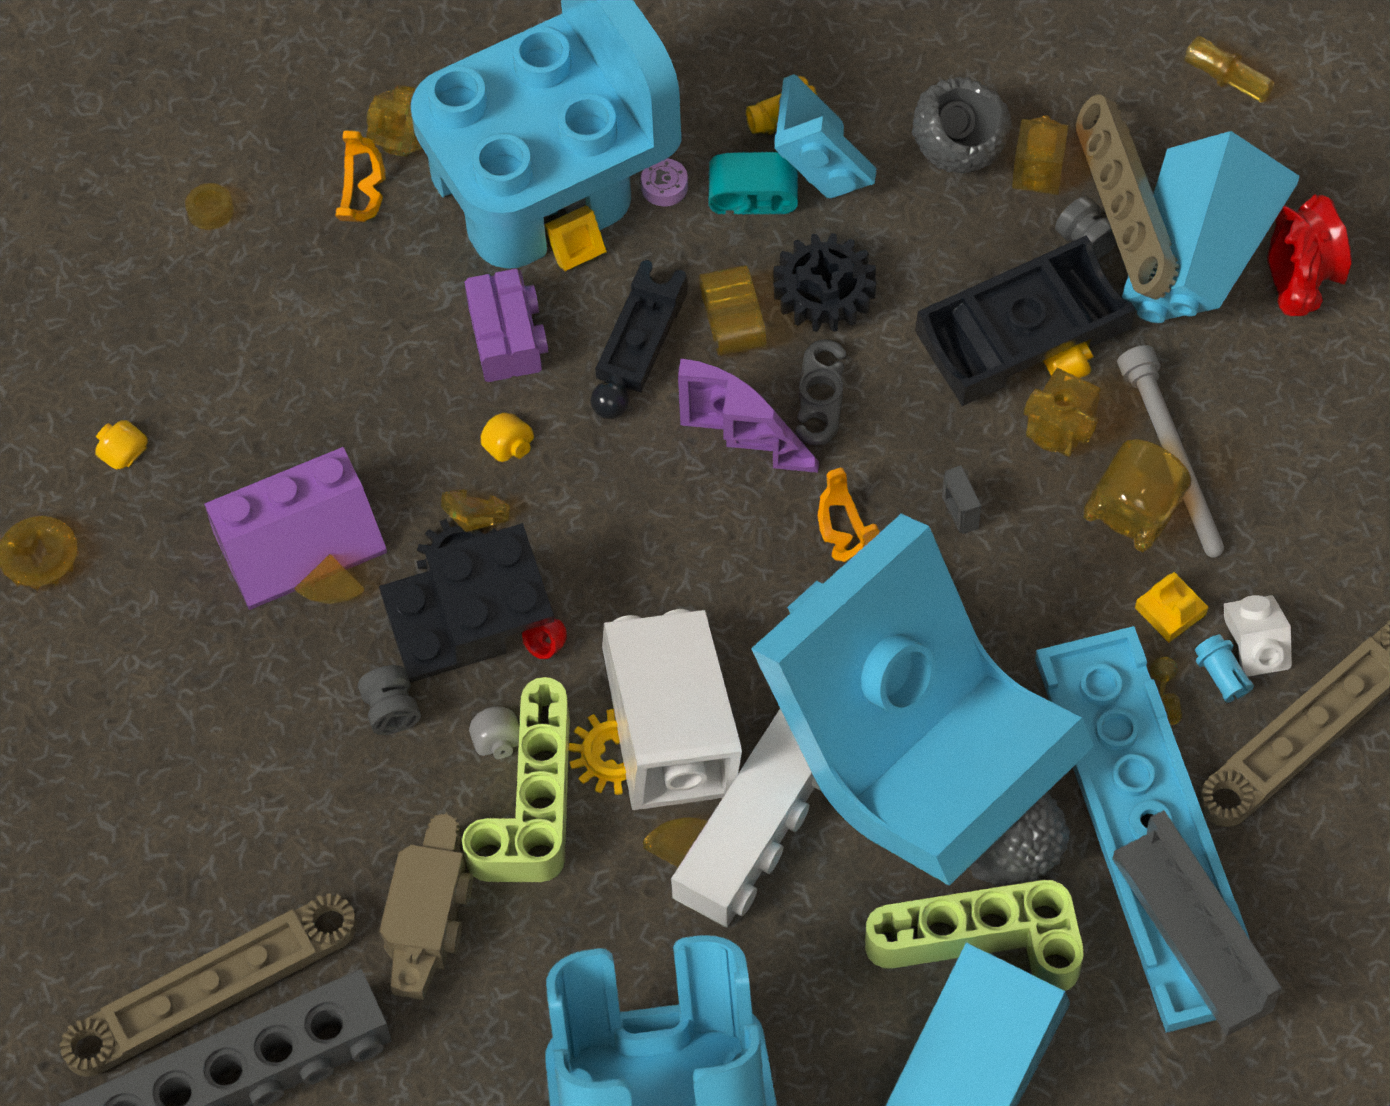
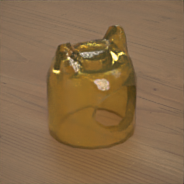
(1139, 492)

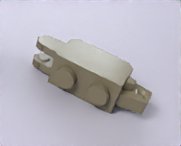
(423, 907)

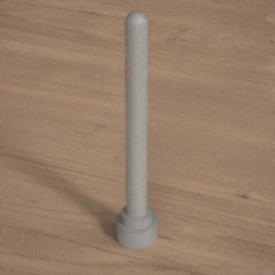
(1141, 369)

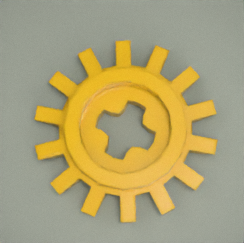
(593, 747)

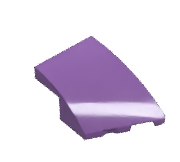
(723, 401)

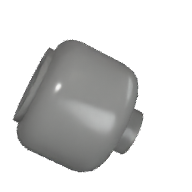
(495, 732)

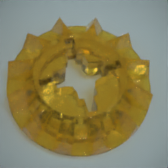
(23, 540)

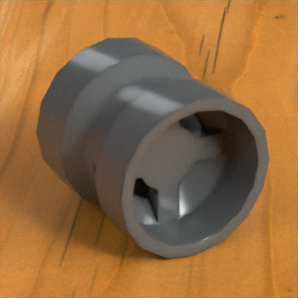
(1083, 219)
(389, 700)

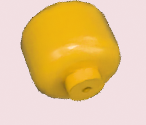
(1072, 361)
(506, 437)
(120, 444)

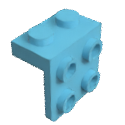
(814, 142)

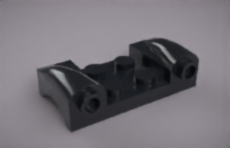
(1022, 319)

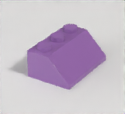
(291, 523)

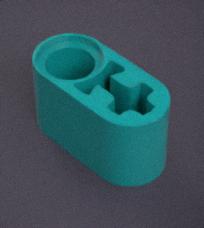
(752, 183)

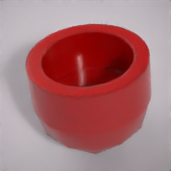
(535, 639)

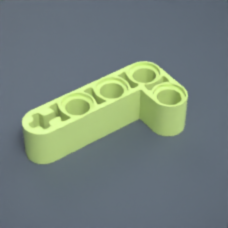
(534, 781)
(964, 915)

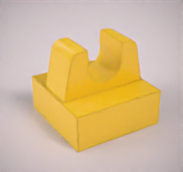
(575, 238)
(1171, 606)

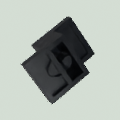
(466, 603)

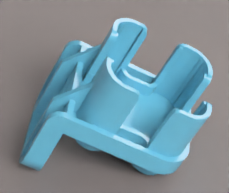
(549, 123)
(673, 1055)

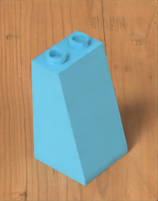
(1217, 208)
(981, 1036)

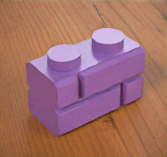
(504, 324)

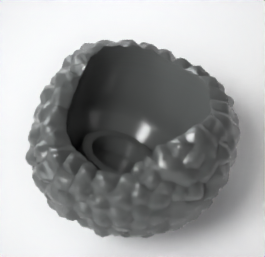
(961, 125)
(1026, 847)

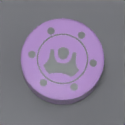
(664, 183)

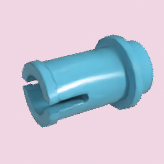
(1223, 667)

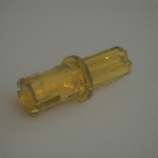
(1228, 69)

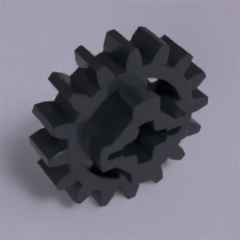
(802, 289)

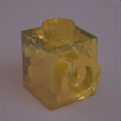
(1040, 155)

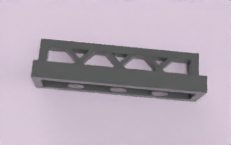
(1198, 925)

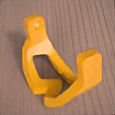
(355, 145)
(838, 494)

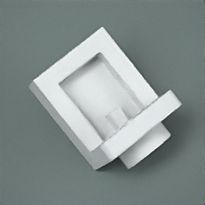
(1260, 634)

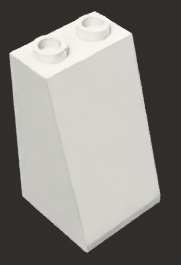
(670, 709)

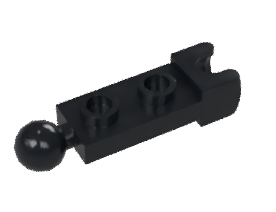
(636, 339)

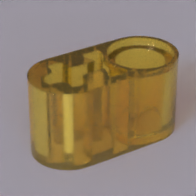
(732, 310)

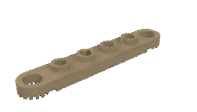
(1127, 197)
(1302, 731)
(208, 985)

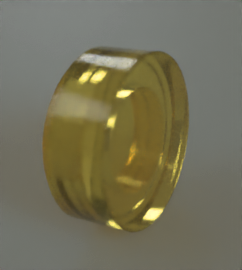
(209, 206)

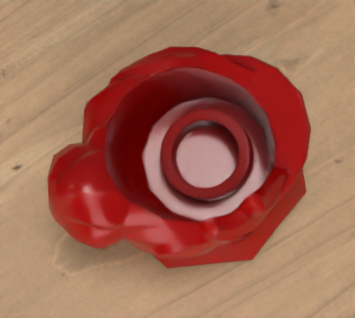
(1306, 251)

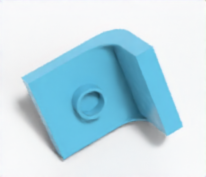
(909, 711)

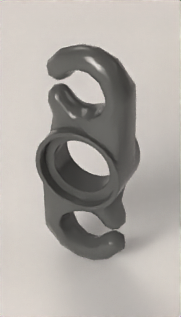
(825, 410)

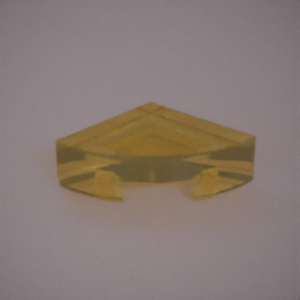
(474, 512)
(329, 583)
(674, 839)

